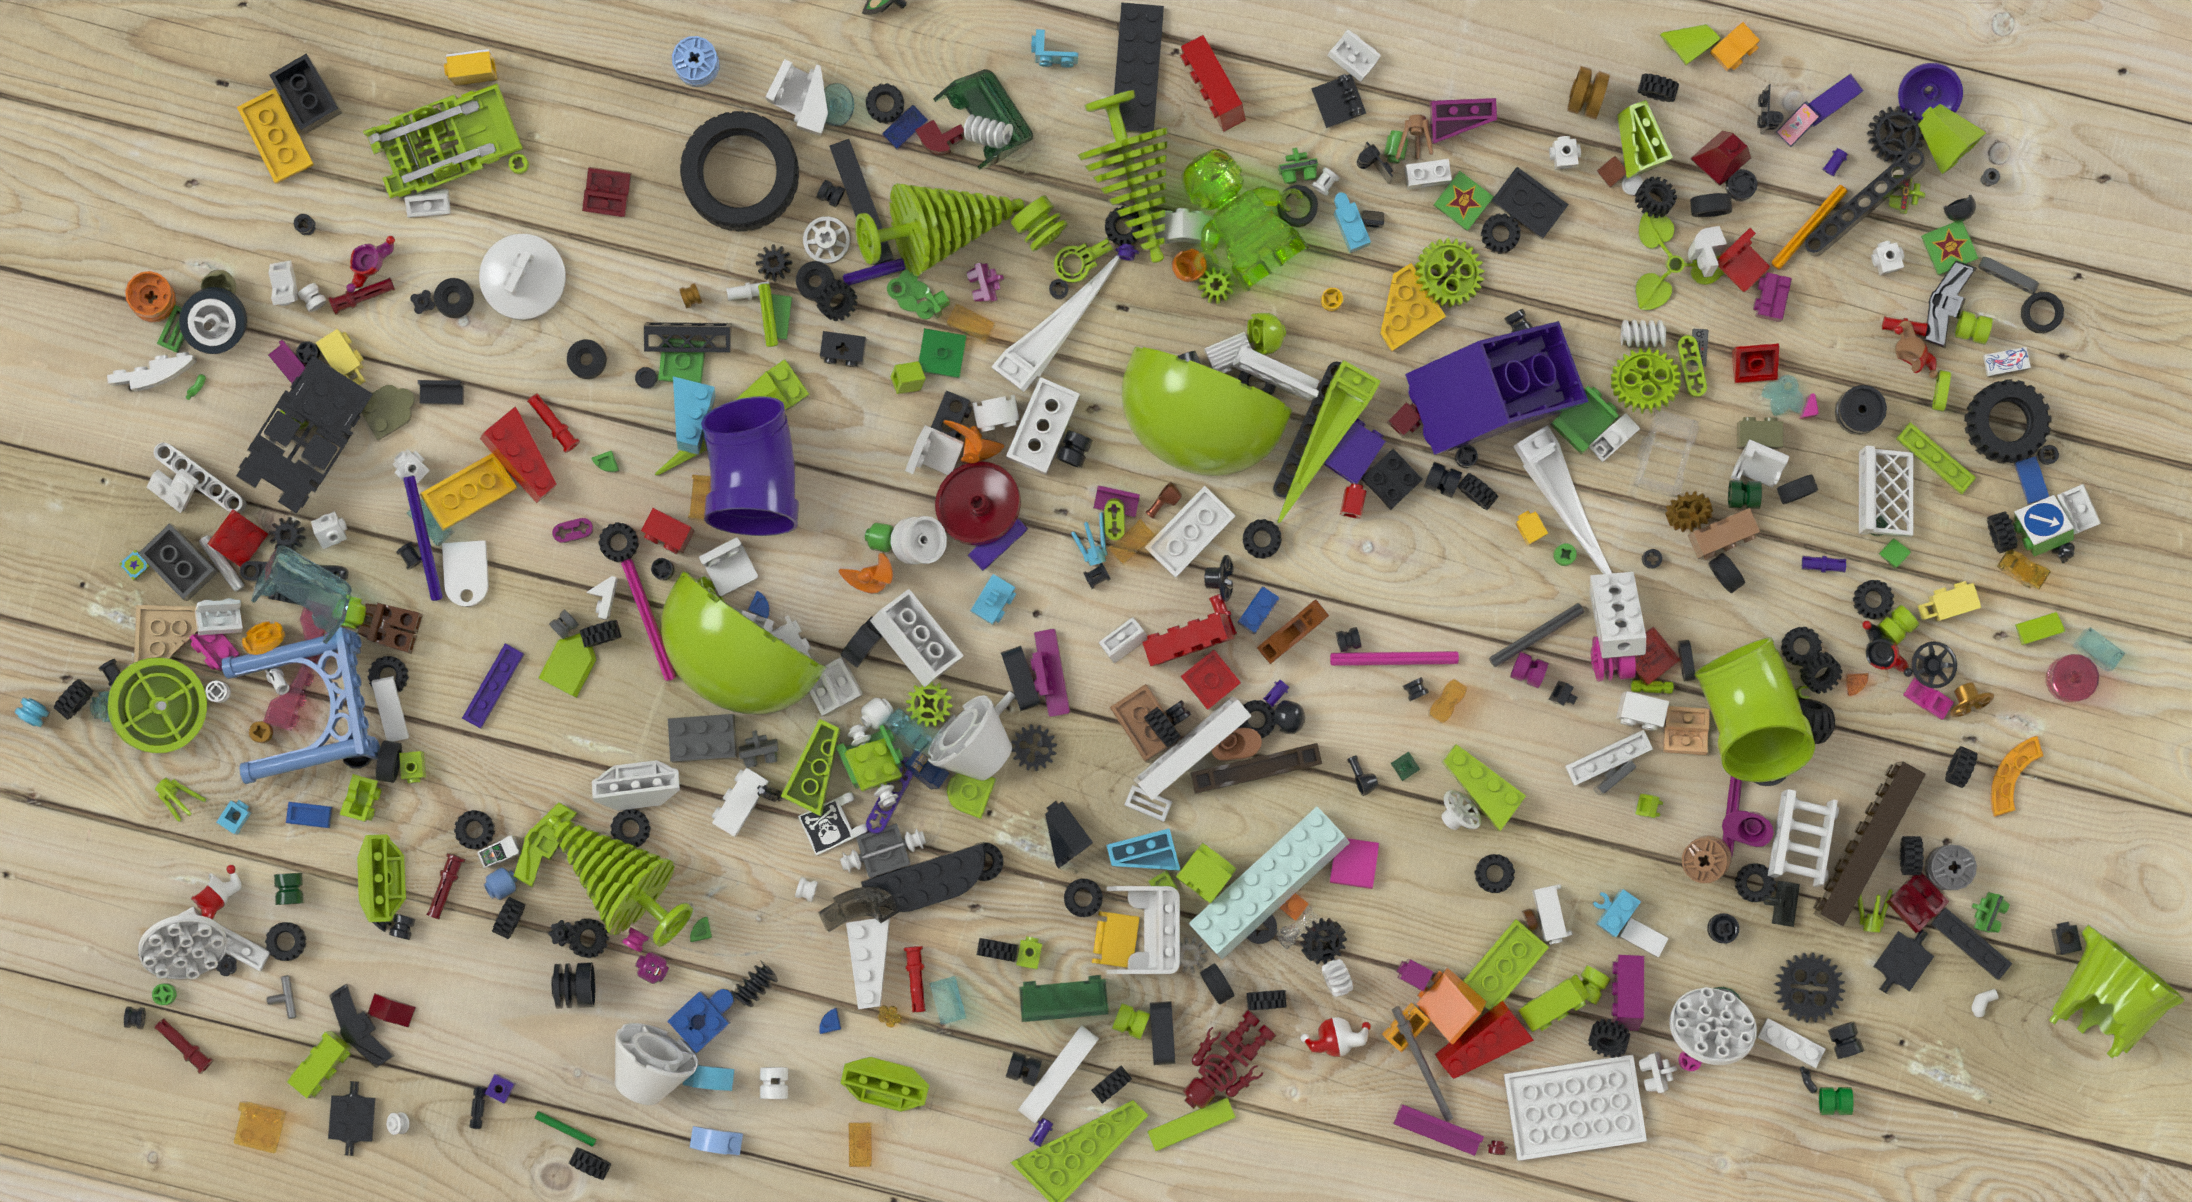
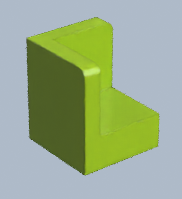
(907, 377)

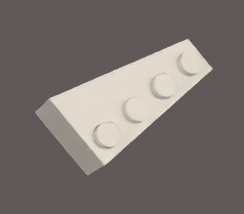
(868, 957)

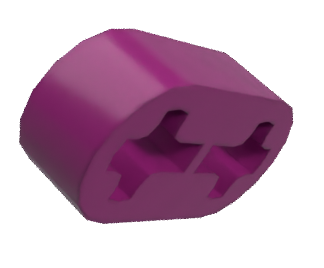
(574, 535)

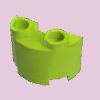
(361, 798)

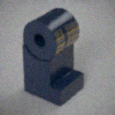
(926, 772)

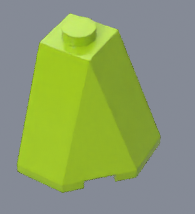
(1948, 136)

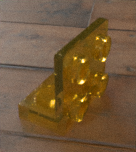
(259, 1126)

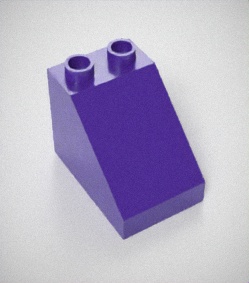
(1495, 387)

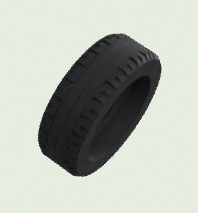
(726, 126)

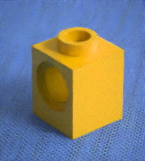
(1530, 527)

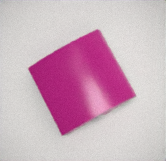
(1355, 864)

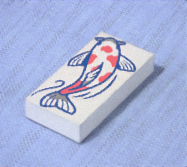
(2006, 361)

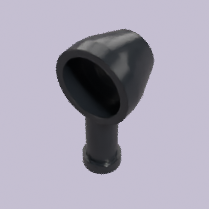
(1365, 782)

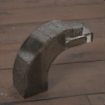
(856, 903)

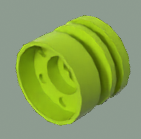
(1039, 224)

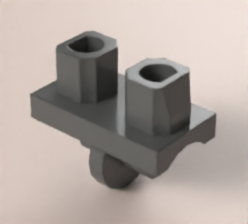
(757, 746)

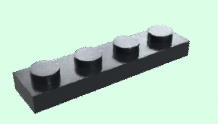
(1971, 943)

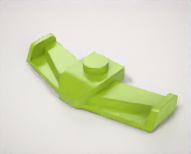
(540, 843)

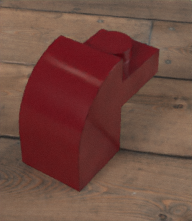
(935, 141)

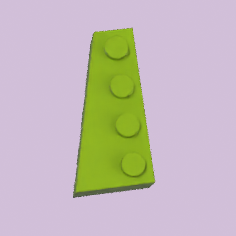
(813, 771)
(1486, 788)

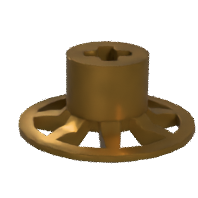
(1967, 697)

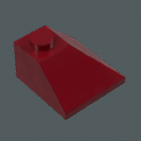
(1722, 156)

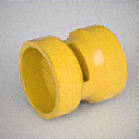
(1333, 296)

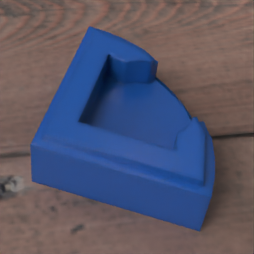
(760, 605)
(830, 1022)

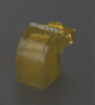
(2023, 570)

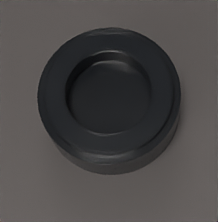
(646, 378)

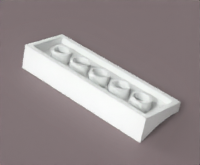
(1192, 747)

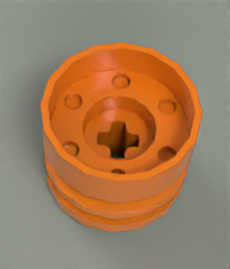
(142, 288)

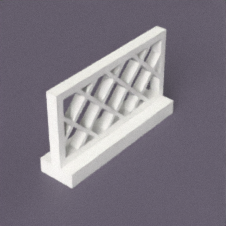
(1868, 494)

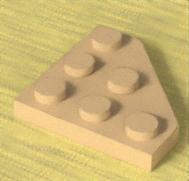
(162, 630)

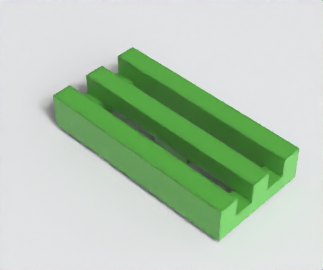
(177, 346)

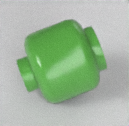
(879, 537)

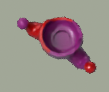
(367, 261)

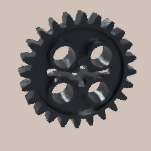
(1807, 1006)

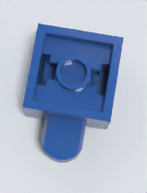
(702, 1018)

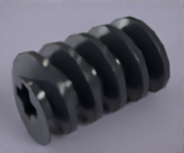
(755, 985)

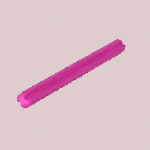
(648, 619)
(1394, 658)

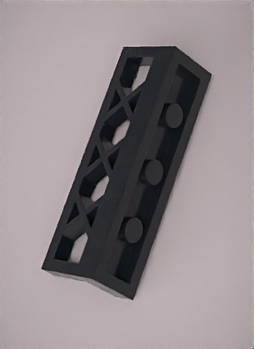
(687, 328)

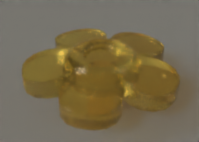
(889, 1015)

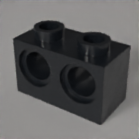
(945, 413)

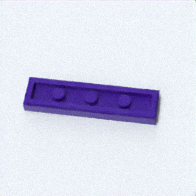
(493, 686)

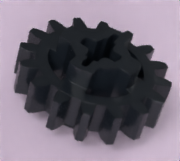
(1326, 931)

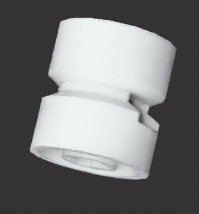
(774, 1091)

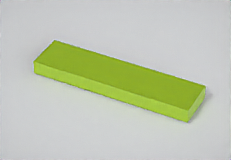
(1935, 458)
(1191, 1124)

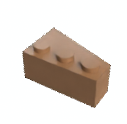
(1724, 534)

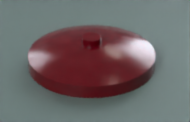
(978, 503)

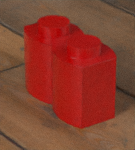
(1353, 501)

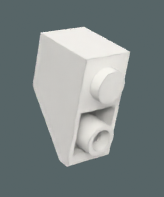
(1614, 437)

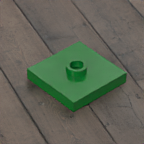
(942, 353)

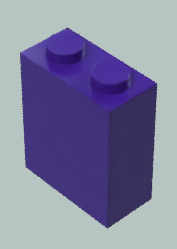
(1355, 452)

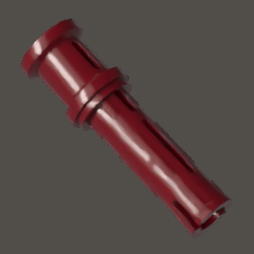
(351, 299)
(448, 876)
(191, 1052)

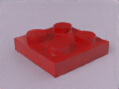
(237, 538)
(1210, 679)

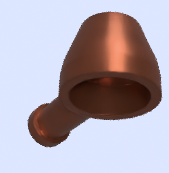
(1169, 495)

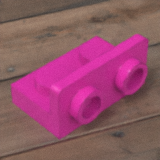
(214, 647)

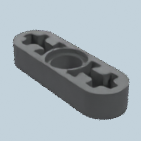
(2008, 275)

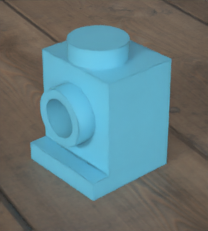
(227, 820)

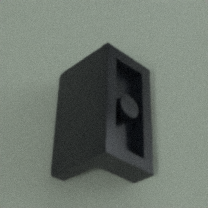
(441, 392)

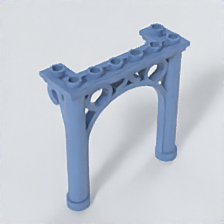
(344, 647)

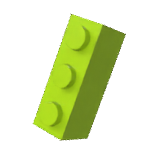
(1554, 1003)

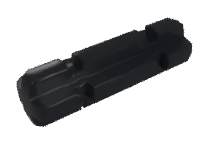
(769, 793)
(477, 1107)

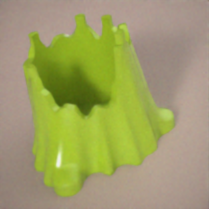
(2114, 993)

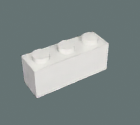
(739, 802)

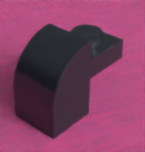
(861, 644)

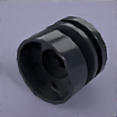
(574, 985)

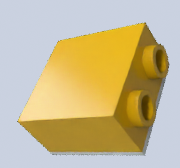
(470, 67)

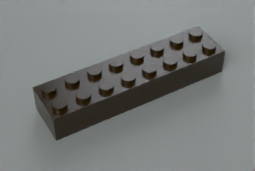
(1869, 843)

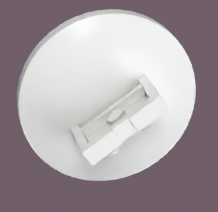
(522, 276)
(182, 946)
(1713, 1026)

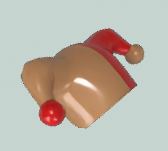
(1914, 350)

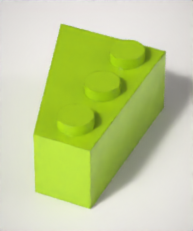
(1641, 140)
(320, 1065)

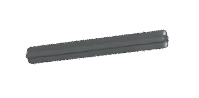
(1536, 635)

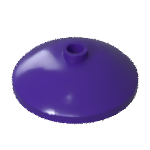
(1946, 89)

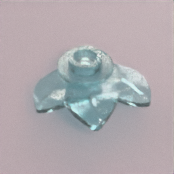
(1781, 398)

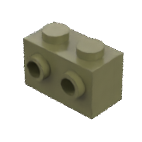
(1763, 432)

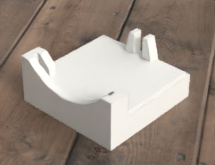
(1760, 464)

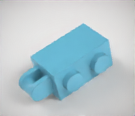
(1350, 224)

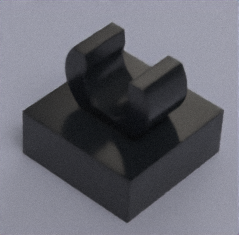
(1562, 694)

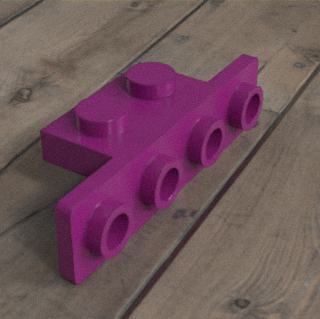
(1049, 672)

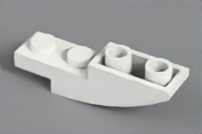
(160, 372)

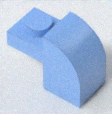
(716, 1140)

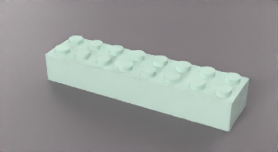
(1269, 883)

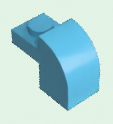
(711, 1078)

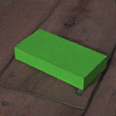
(782, 311)

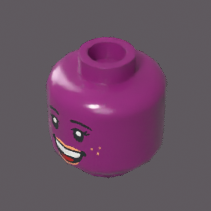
(651, 967)

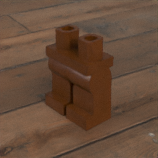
(385, 621)

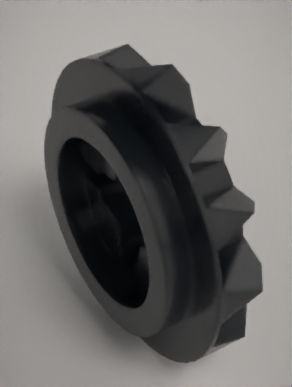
(1264, 935)

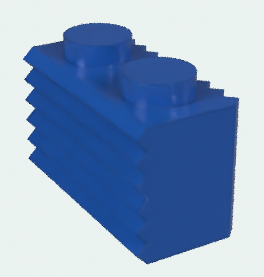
(1258, 610)

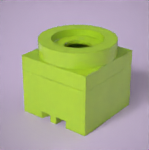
(1206, 873)

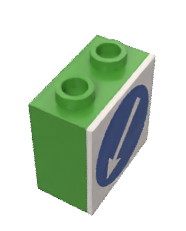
(2043, 526)

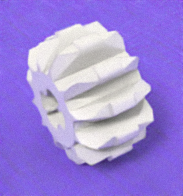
(1337, 978)

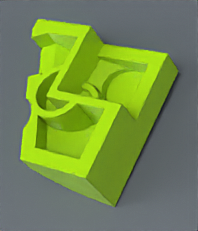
(1690, 41)

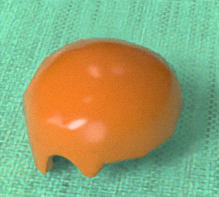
(1184, 265)

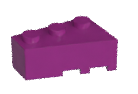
(1458, 116)
(1628, 991)

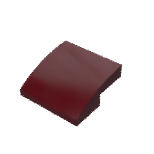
(606, 191)
(1917, 902)

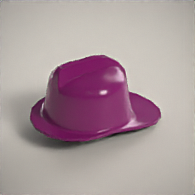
(1748, 828)

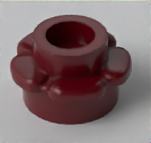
(1497, 1148)

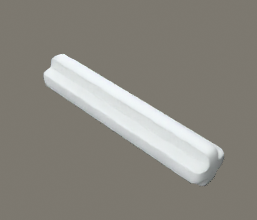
(222, 564)

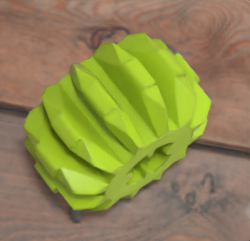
(1209, 282)

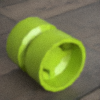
(1970, 326)
(1900, 623)
(1594, 982)
(1130, 1021)

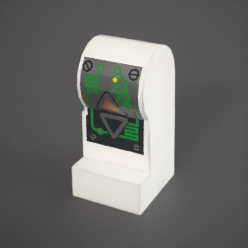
(499, 851)

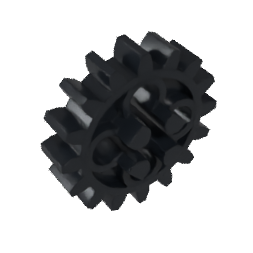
(1027, 736)

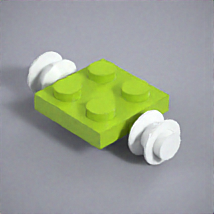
(873, 765)

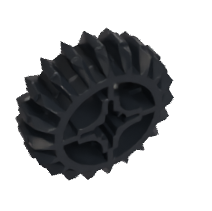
(1880, 145)

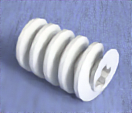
(987, 132)
(1643, 333)

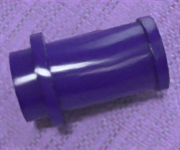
(1835, 161)
(1276, 692)
(1041, 1131)

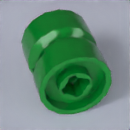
(1836, 1101)

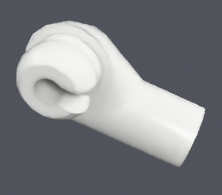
(1981, 1000)

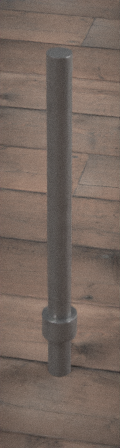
(1405, 1028)

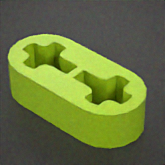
(1941, 390)
(1109, 519)

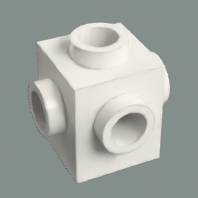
(1563, 160)
(1884, 264)
(410, 464)
(329, 529)

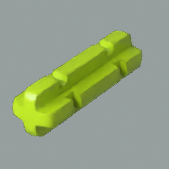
(1654, 687)

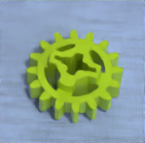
(921, 710)

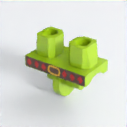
(1901, 202)

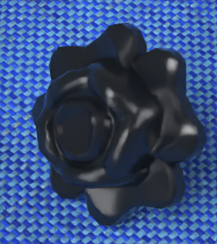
(2064, 552)
(559, 932)

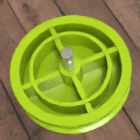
(157, 705)

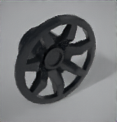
(1218, 578)
(1932, 665)

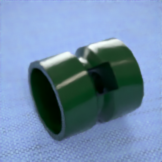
(1744, 494)
(288, 888)

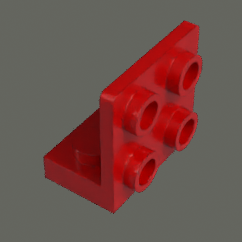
(1742, 262)

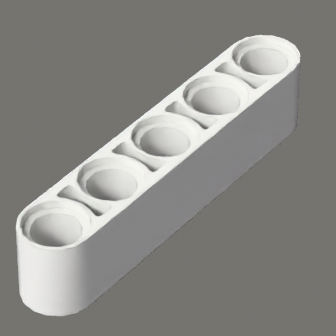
(194, 469)
(1058, 1074)

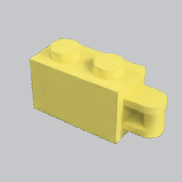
(341, 355)
(1951, 602)

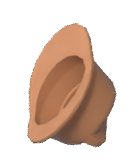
(1238, 745)

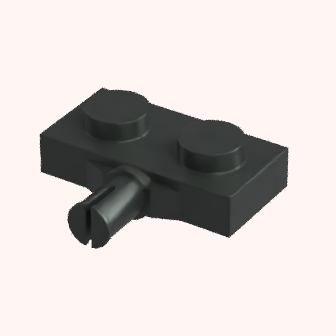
(1784, 903)

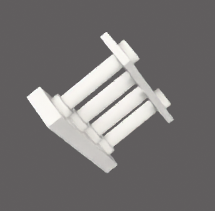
(1782, 844)

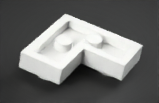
(175, 491)

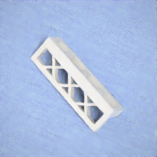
(1276, 373)

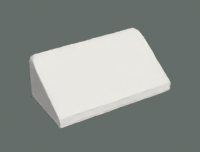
(428, 203)
(1123, 640)

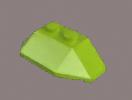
(380, 878)
(885, 1084)

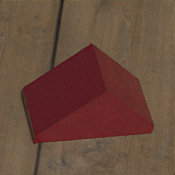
(391, 1010)

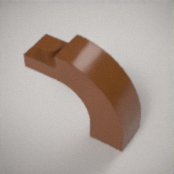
(1293, 631)

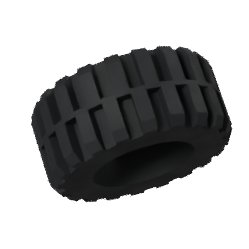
(2031, 405)

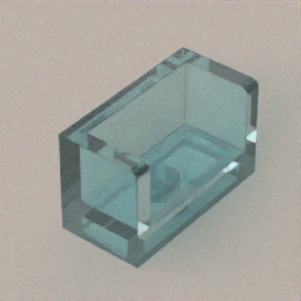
(433, 528)
(2098, 649)
(948, 1000)

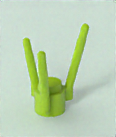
(167, 791)
(1873, 921)

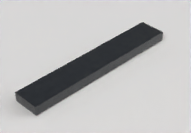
(857, 189)

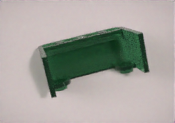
(986, 97)
(1063, 999)

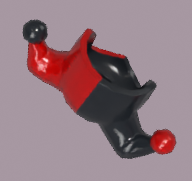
(1883, 651)

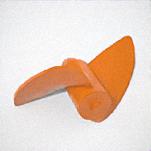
(975, 446)
(871, 578)

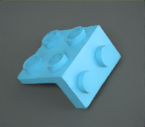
(1047, 58)

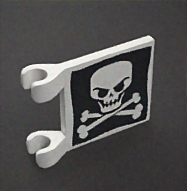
(832, 827)

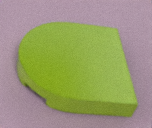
(969, 794)

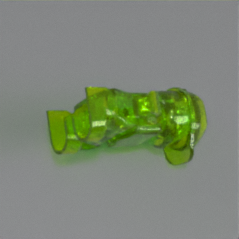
(1241, 220)

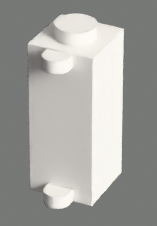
(1550, 914)

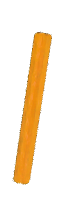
(1811, 224)

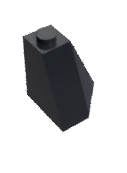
(1065, 834)

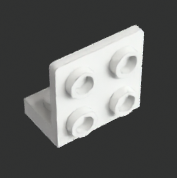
(788, 88)
(935, 451)
(729, 566)

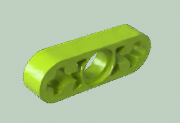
(1700, 380)

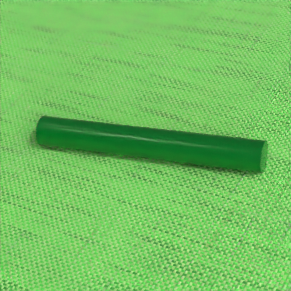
(565, 1128)

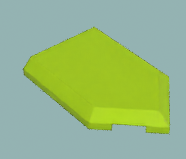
(569, 665)

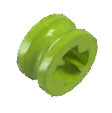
(524, 160)

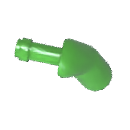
(192, 391)

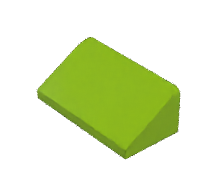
(2039, 628)

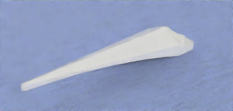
(1034, 351)
(1549, 471)

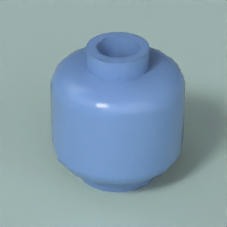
(500, 883)

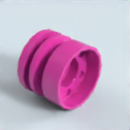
(1623, 665)

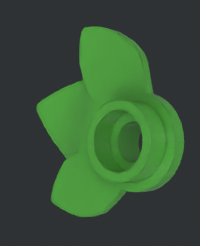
(911, 290)

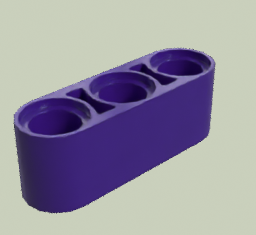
(1836, 97)
(986, 554)

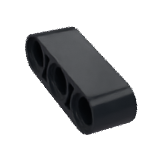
(1020, 678)
(1162, 1033)

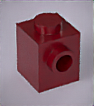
(1405, 419)

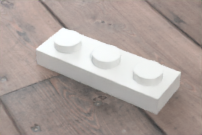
(1791, 1043)

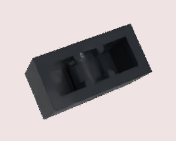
(853, 343)

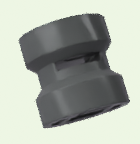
(560, 628)

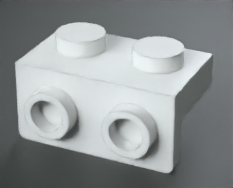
(1354, 55)
(2078, 508)
(218, 617)

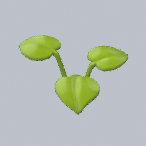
(1651, 289)

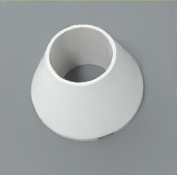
(972, 741)
(650, 1063)

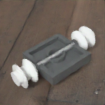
(883, 851)

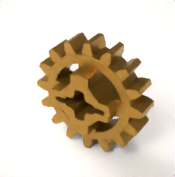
(1689, 511)

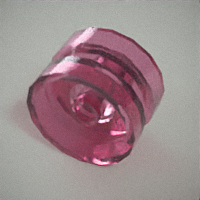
(2084, 673)

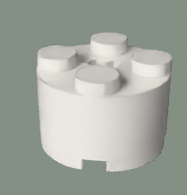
(996, 412)

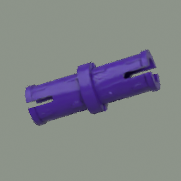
(1823, 564)

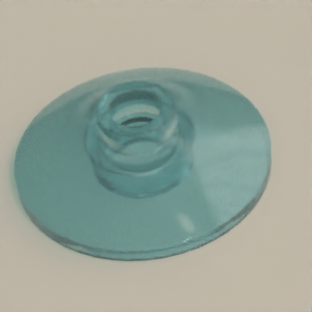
(836, 94)

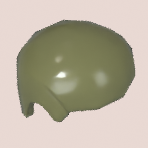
(219, 279)

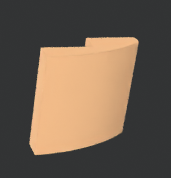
(1686, 730)

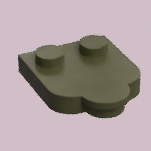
(388, 410)

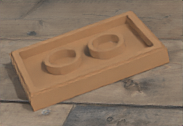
(1131, 713)

